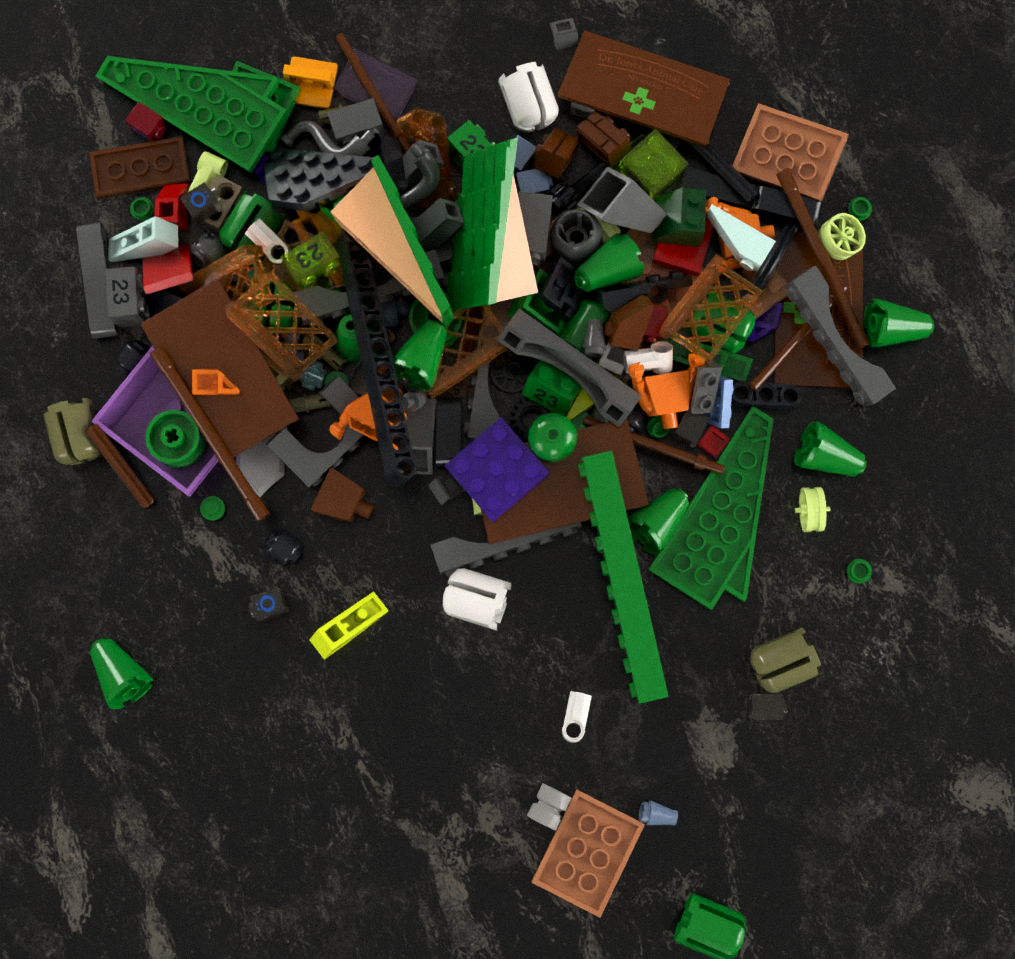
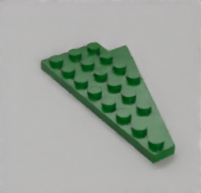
(212, 105)
(719, 528)

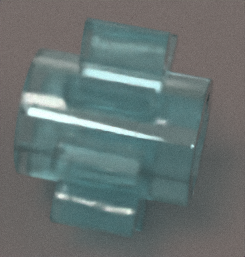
(313, 376)

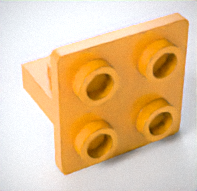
(315, 80)

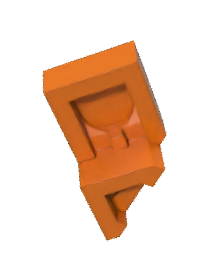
(211, 383)

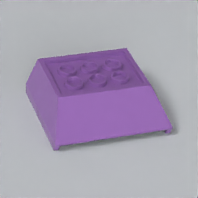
(131, 410)

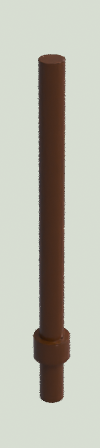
(372, 91)
(786, 350)
(699, 461)

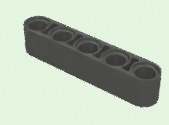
(94, 261)

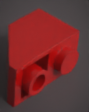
(170, 207)

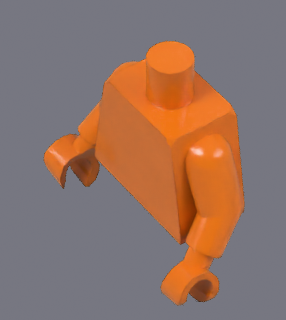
(744, 216)
(666, 392)
(360, 418)

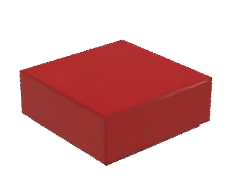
(713, 442)

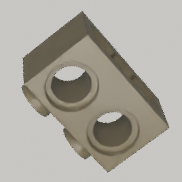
(222, 187)

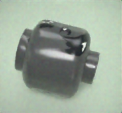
(207, 250)

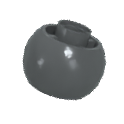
(575, 223)

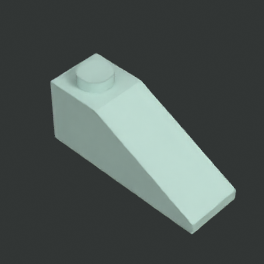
(144, 240)
(743, 241)

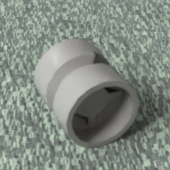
(549, 806)

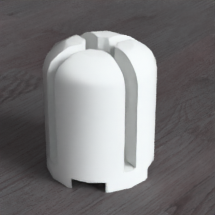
(529, 97)
(476, 598)

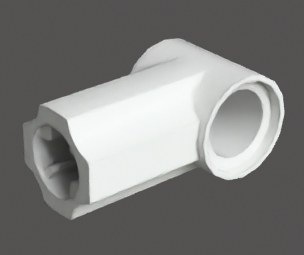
(264, 236)
(657, 358)
(576, 714)

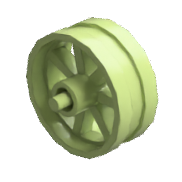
(849, 232)
(812, 509)

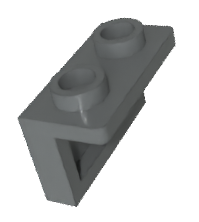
(705, 388)

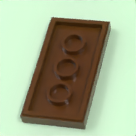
(139, 167)

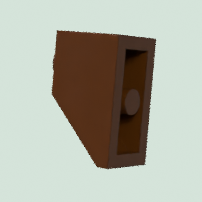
(629, 323)

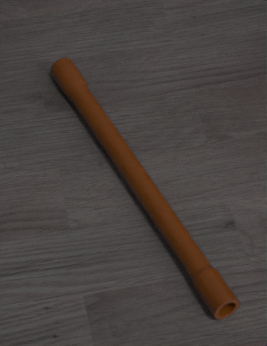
(791, 190)
(251, 499)

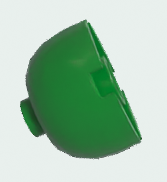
(552, 437)

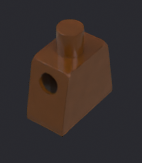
(341, 499)

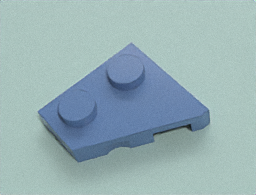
(722, 407)

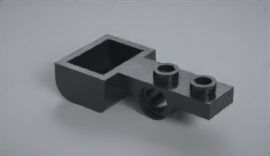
(620, 294)

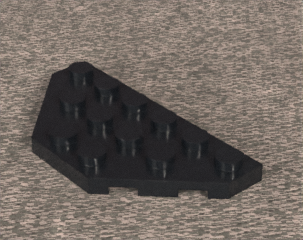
(305, 177)

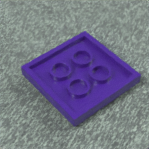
(497, 469)

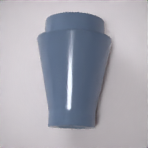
(656, 814)

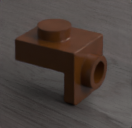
(444, 190)

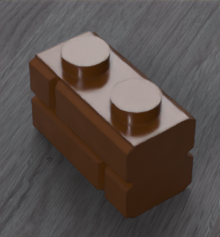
(604, 138)
(555, 152)

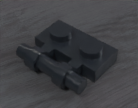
(557, 286)

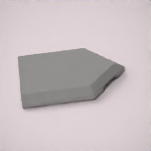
(261, 466)

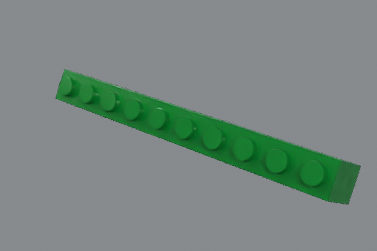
(624, 577)

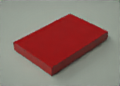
(682, 257)
(167, 269)

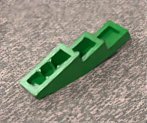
(732, 365)

